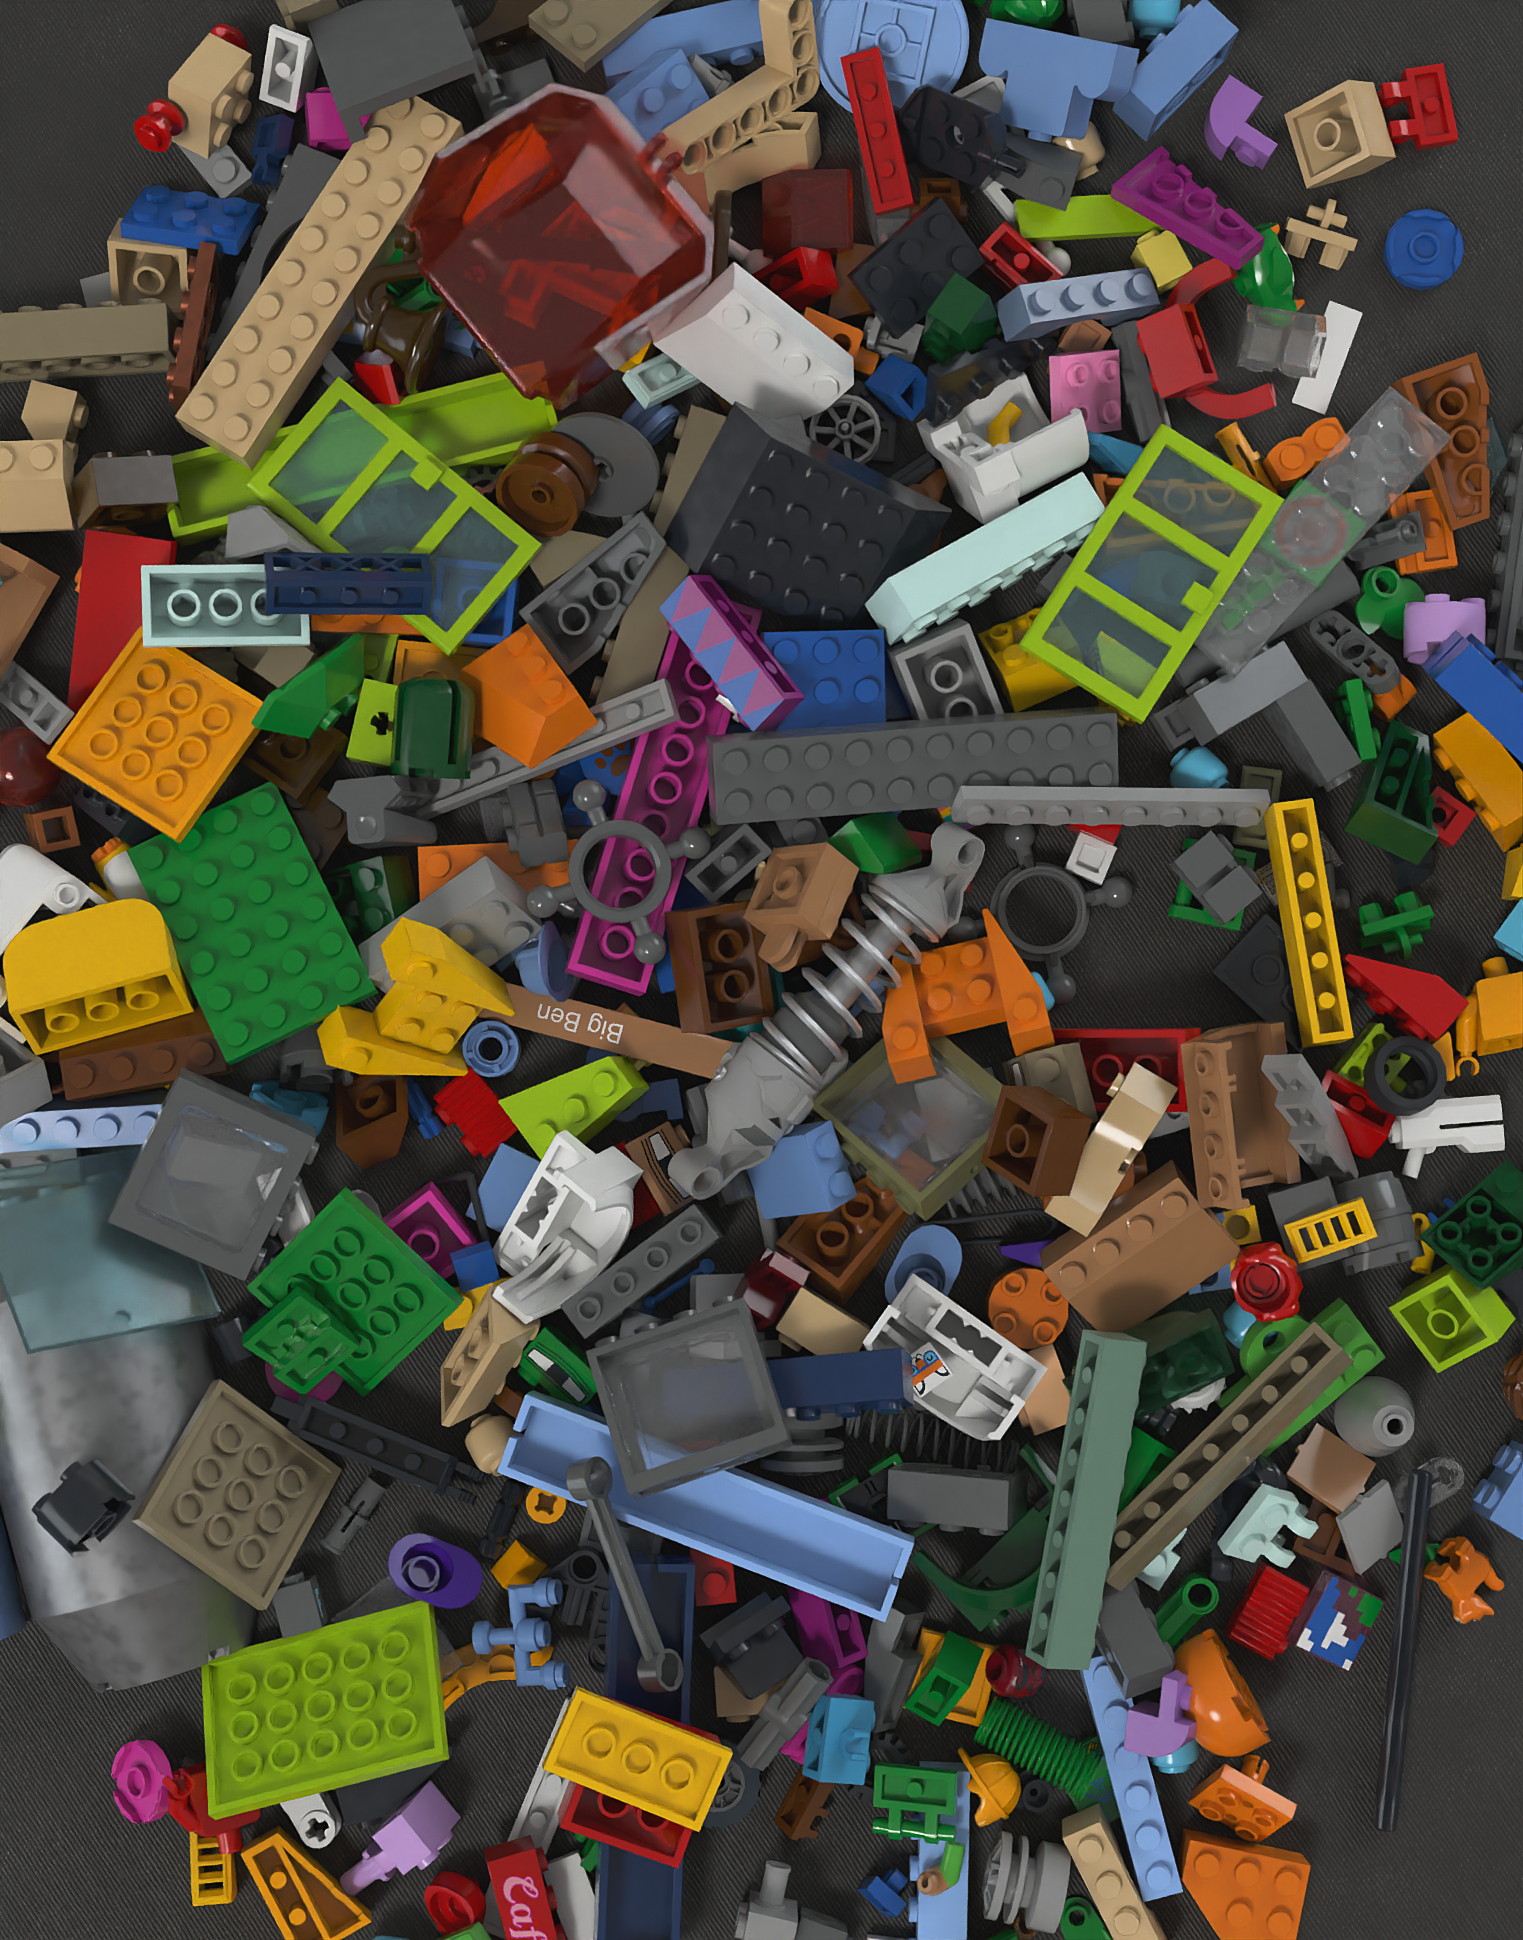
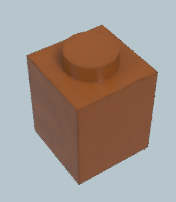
(52, 828)

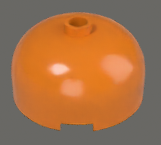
(1220, 1698)

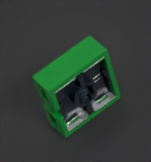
(871, 1491)

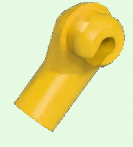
(1423, 1264)

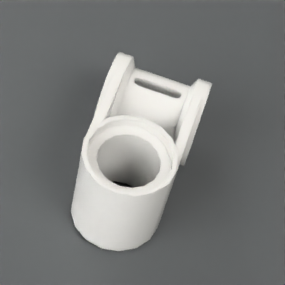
(307, 1811)

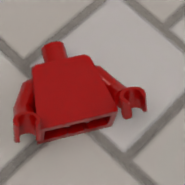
(189, 1807)

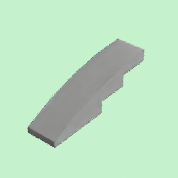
(1313, 1120)

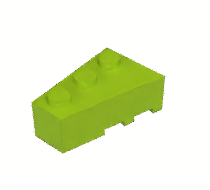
(575, 1102)

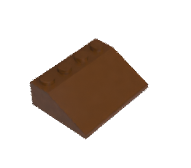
(142, 1057)

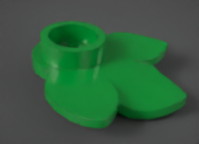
(1385, 608)

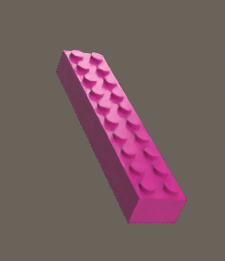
(665, 794)

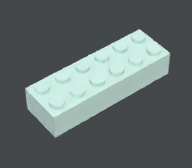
(985, 560)

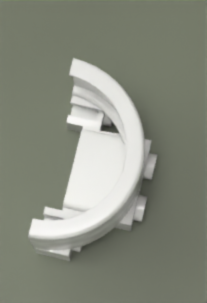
(992, 479)

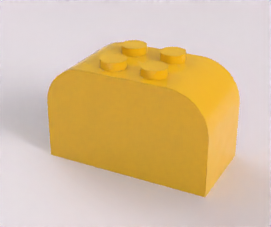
(93, 975)

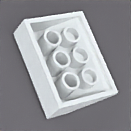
(757, 349)

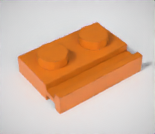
(1438, 537)

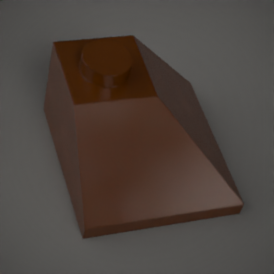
(371, 1117)

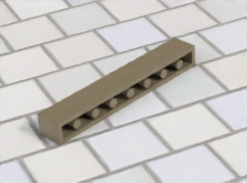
(643, 627)
(1223, 1451)

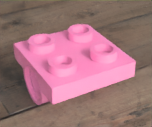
(1087, 383)

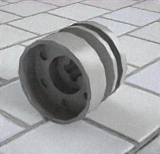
(1026, 1882)

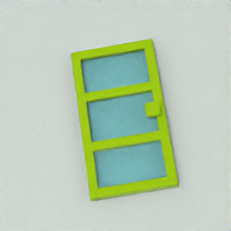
(371, 488)
(1151, 573)

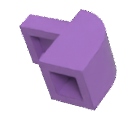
(1228, 127)
(1162, 1727)

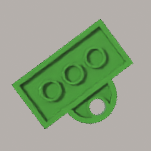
(1340, 1325)

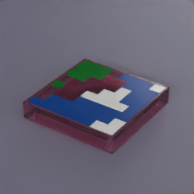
(1336, 1620)

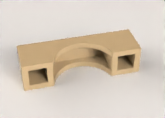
(1107, 1878)

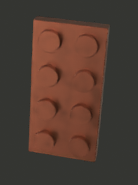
(198, 311)

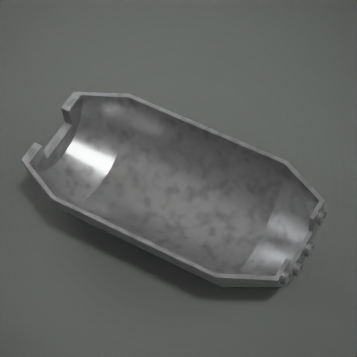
(130, 1602)

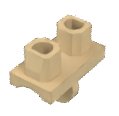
(1336, 244)

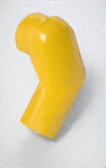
(1000, 426)

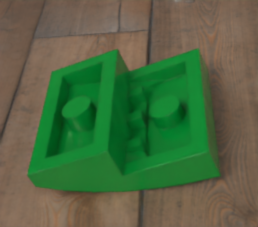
(300, 1340)

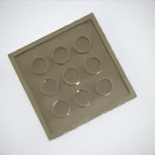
(237, 1495)

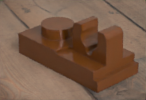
(801, 1806)

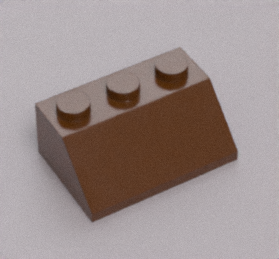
(718, 968)

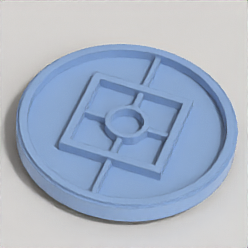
(917, 40)

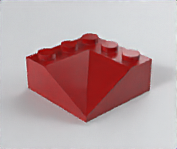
(623, 1824)

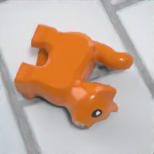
(1462, 1577)

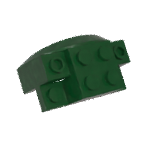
(1010, 1563)

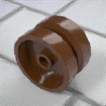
(547, 484)

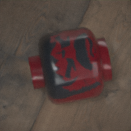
(1014, 1674)

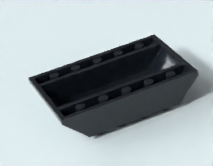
(799, 524)

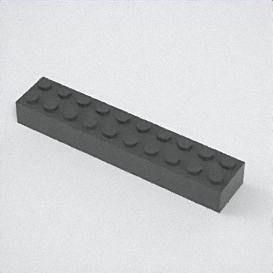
(905, 763)

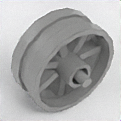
(845, 428)

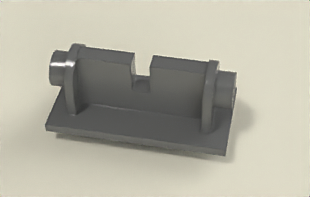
(1389, 542)

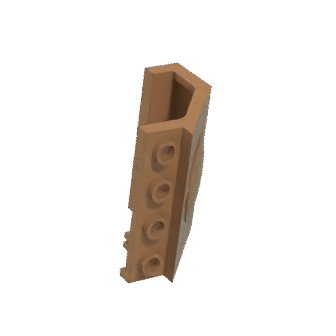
(1232, 1114)

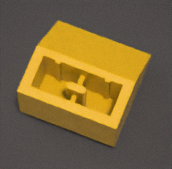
(1019, 674)

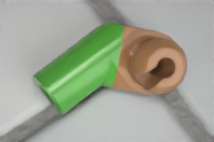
(945, 1873)

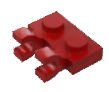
(1428, 107)

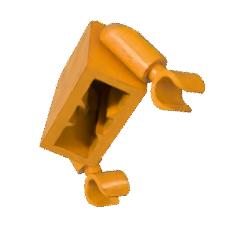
(1493, 1015)

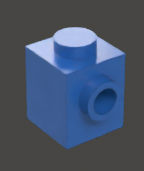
(899, 387)

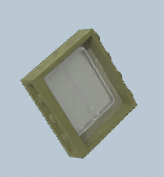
(914, 1135)

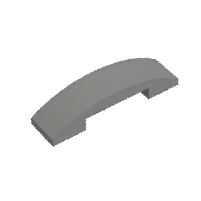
(33, 703)

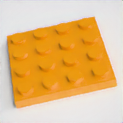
(159, 735)

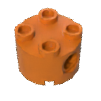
(1026, 1307)

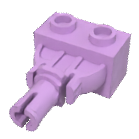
(405, 1839)

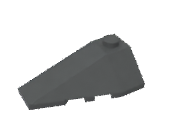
(589, 600)

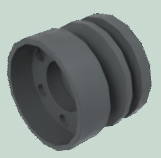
(809, 1448)

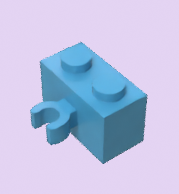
(839, 1739)

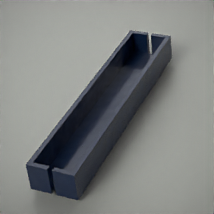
(634, 1893)

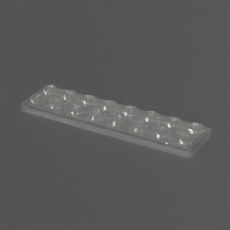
(1321, 526)

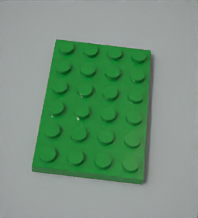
(252, 923)

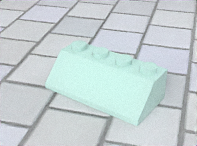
(214, 608)

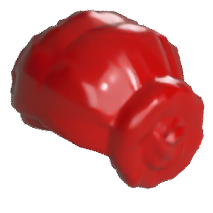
(1266, 1282)

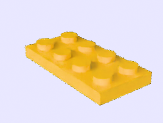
(637, 1759)

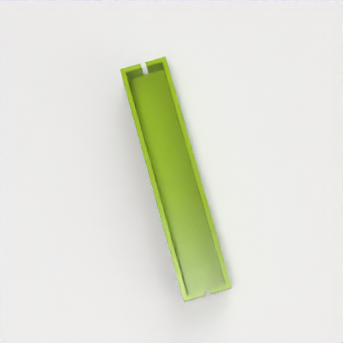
(458, 423)

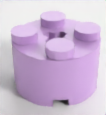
(1435, 620)

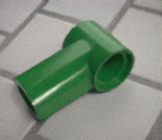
(1179, 1612)

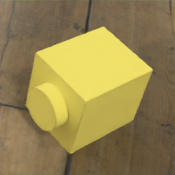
(1163, 257)

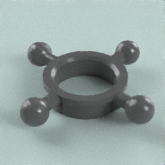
(693, 843)
(1114, 892)

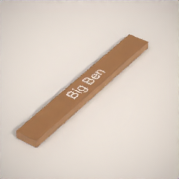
(613, 1032)

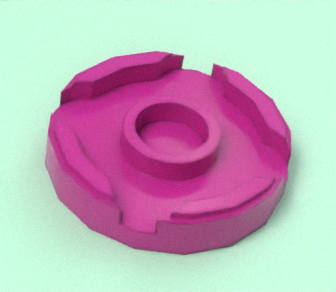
(139, 1777)

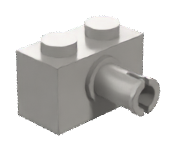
(767, 1912)

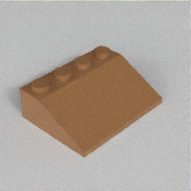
(1139, 1253)

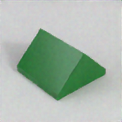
(876, 843)

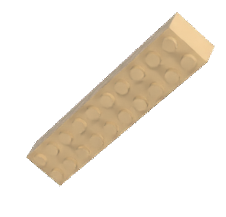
(313, 283)

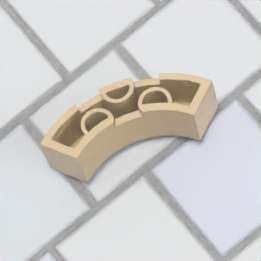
(780, 147)
(1112, 1145)

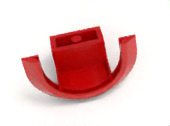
(1180, 353)

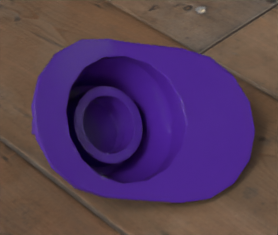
(434, 1571)

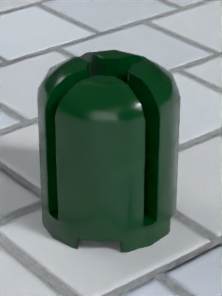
(433, 728)

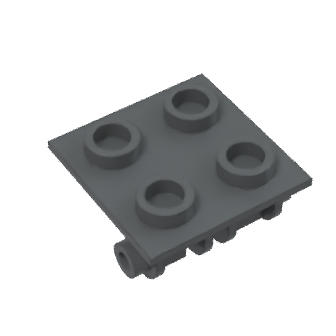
(511, 87)

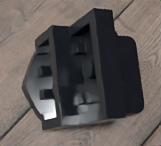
(751, 1645)

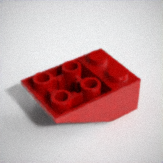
(1414, 999)

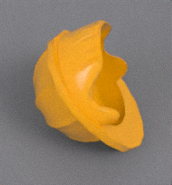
(994, 1783)

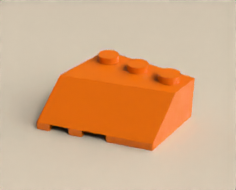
(525, 700)

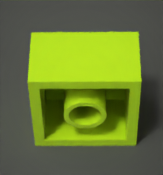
(1450, 1317)

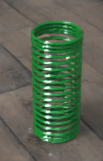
(1029, 1748)

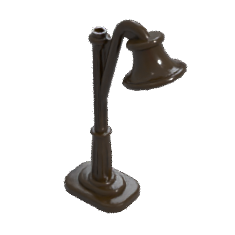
(417, 336)

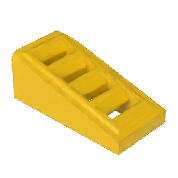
(1357, 1205)
(211, 1896)

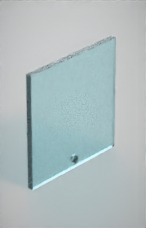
(77, 1274)

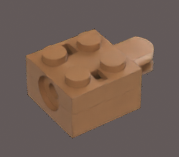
(799, 900)

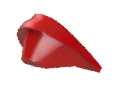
(454, 1901)

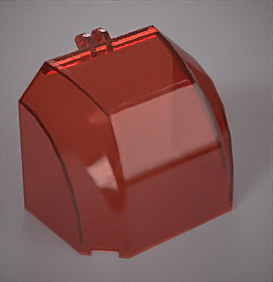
(560, 240)

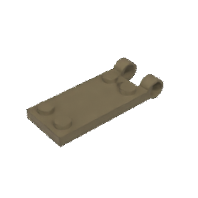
(591, 28)

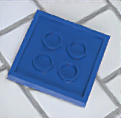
(835, 672)

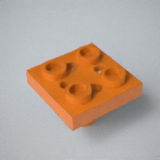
(1242, 1800)

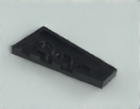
(978, 374)

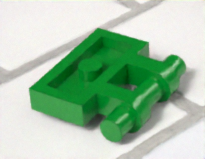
(916, 1790)

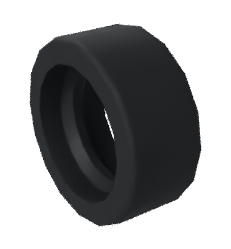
(1425, 1056)

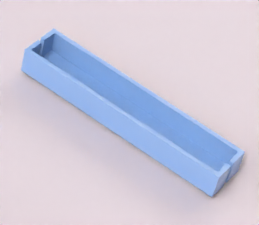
(722, 1513)

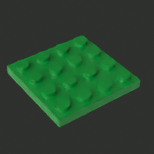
(366, 1281)

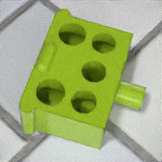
(1355, 1058)

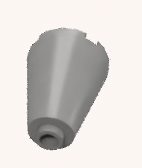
(1375, 1416)

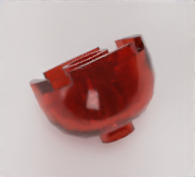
(24, 768)

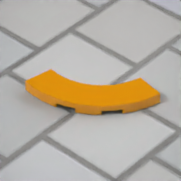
(486, 1667)

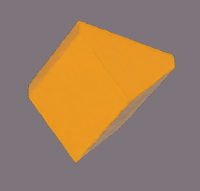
(517, 1566)

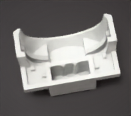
(578, 1206)
(971, 1351)

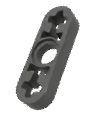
(1359, 666)

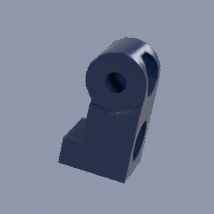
(660, 1097)

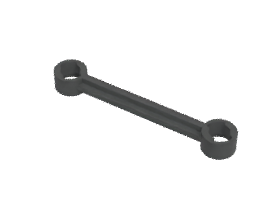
(654, 1659)

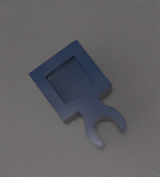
(270, 145)

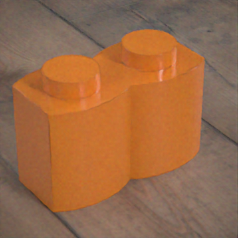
(1298, 455)

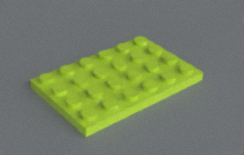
(323, 1710)

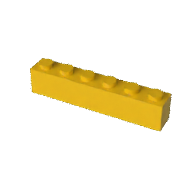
(1308, 923)

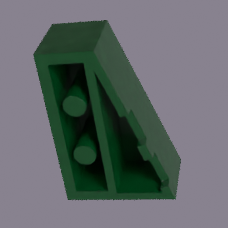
(1394, 796)

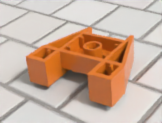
(958, 992)

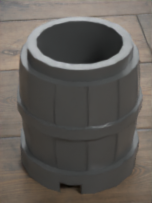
(1390, 1217)

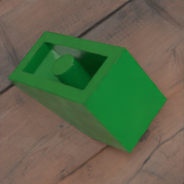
(944, 1678)

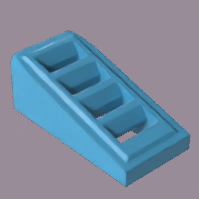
(1112, 453)

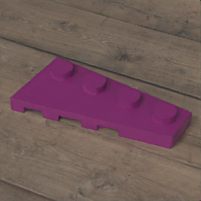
(1179, 205)

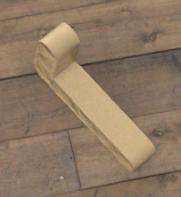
(760, 98)

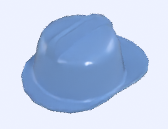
(543, 964)
(930, 1254)

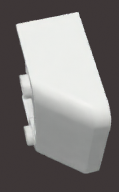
(26, 884)

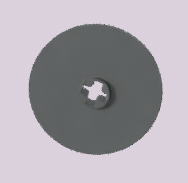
(629, 460)

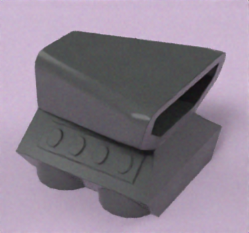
(384, 810)

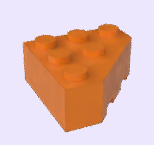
(1244, 1886)

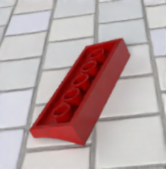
(109, 604)

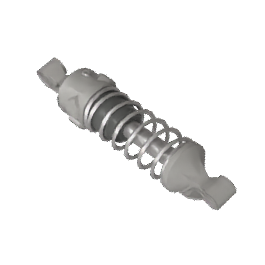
(774, 1074)

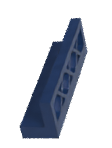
(348, 587)

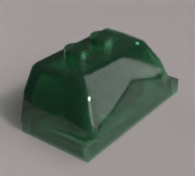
(1181, 1357)

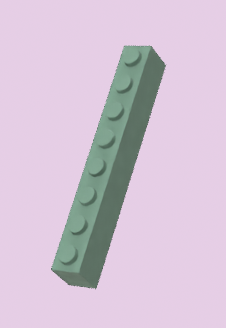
(1086, 1500)

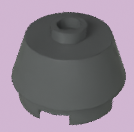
(304, 1063)

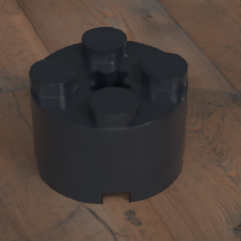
(83, 1506)

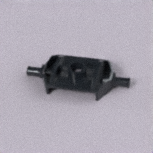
(928, 137)

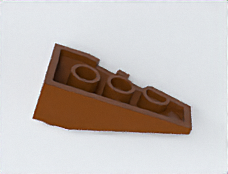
(1457, 401)
(845, 1242)

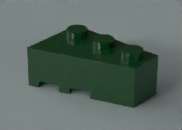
(959, 321)

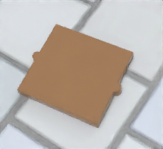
(1330, 1469)

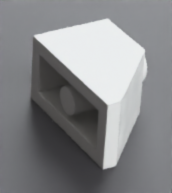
(288, 69)

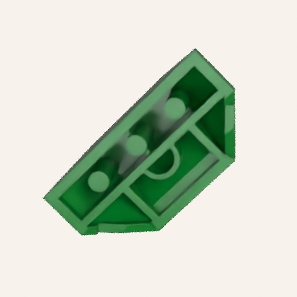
(317, 693)

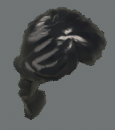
(1230, 1504)

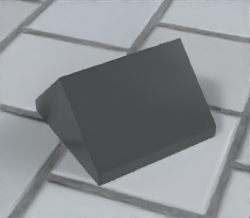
(1300, 1201)

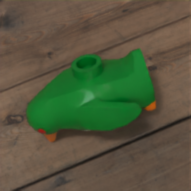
(1269, 275)

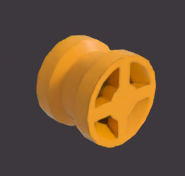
(548, 1500)

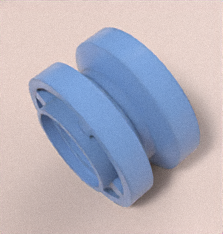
(653, 422)
(473, 1048)

